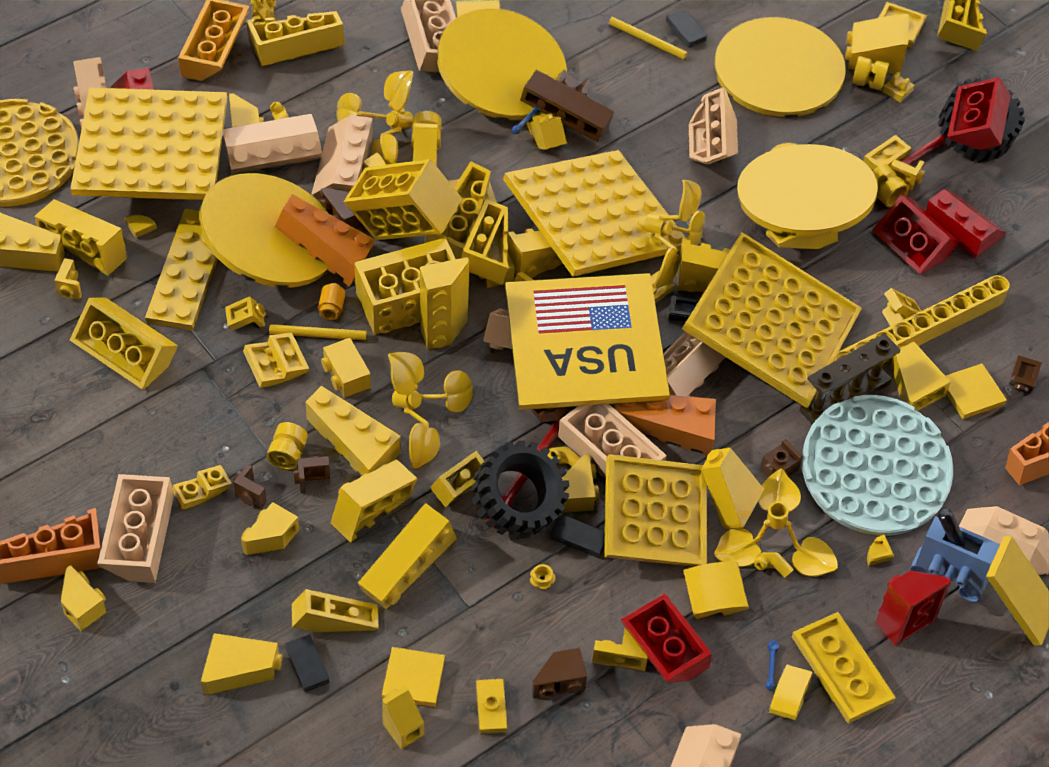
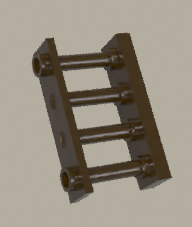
(851, 376)

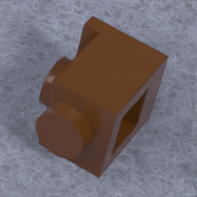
(782, 457)

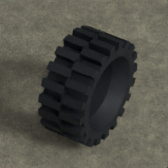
(1012, 127)
(539, 470)

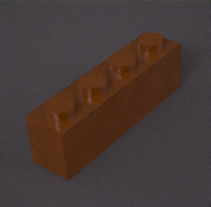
(562, 101)

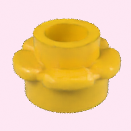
(542, 571)

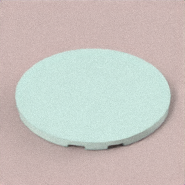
(877, 465)

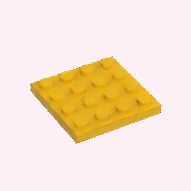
(655, 511)

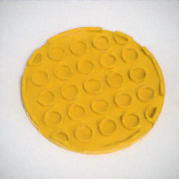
(492, 55)
(779, 66)
(35, 151)
(807, 190)
(241, 230)

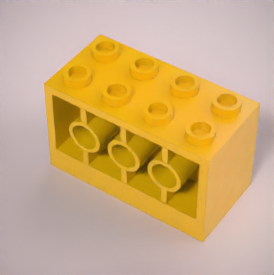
(403, 200)
(391, 284)

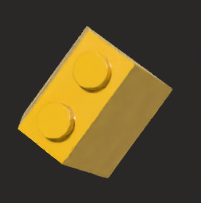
(879, 40)

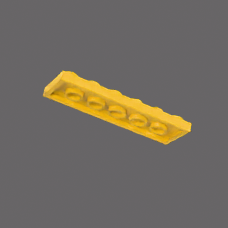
(183, 277)

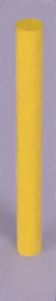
(648, 38)
(318, 332)

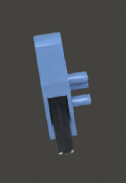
(956, 555)

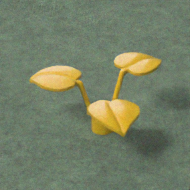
(397, 92)
(661, 226)
(405, 374)
(778, 498)

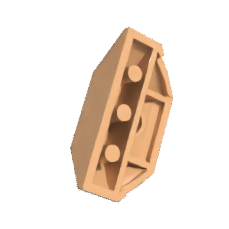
(713, 129)
(996, 523)

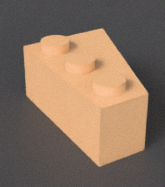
(88, 75)

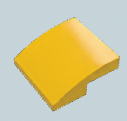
(276, 360)
(716, 589)

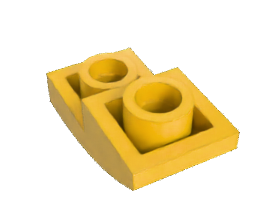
(203, 488)
(790, 692)

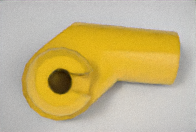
(278, 111)
(564, 454)
(773, 560)

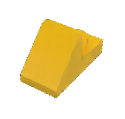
(899, 307)
(627, 655)

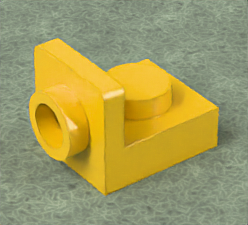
(908, 173)
(66, 280)
(244, 313)

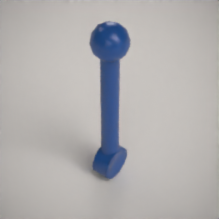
(516, 129)
(773, 648)

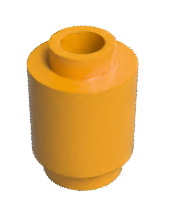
(331, 301)

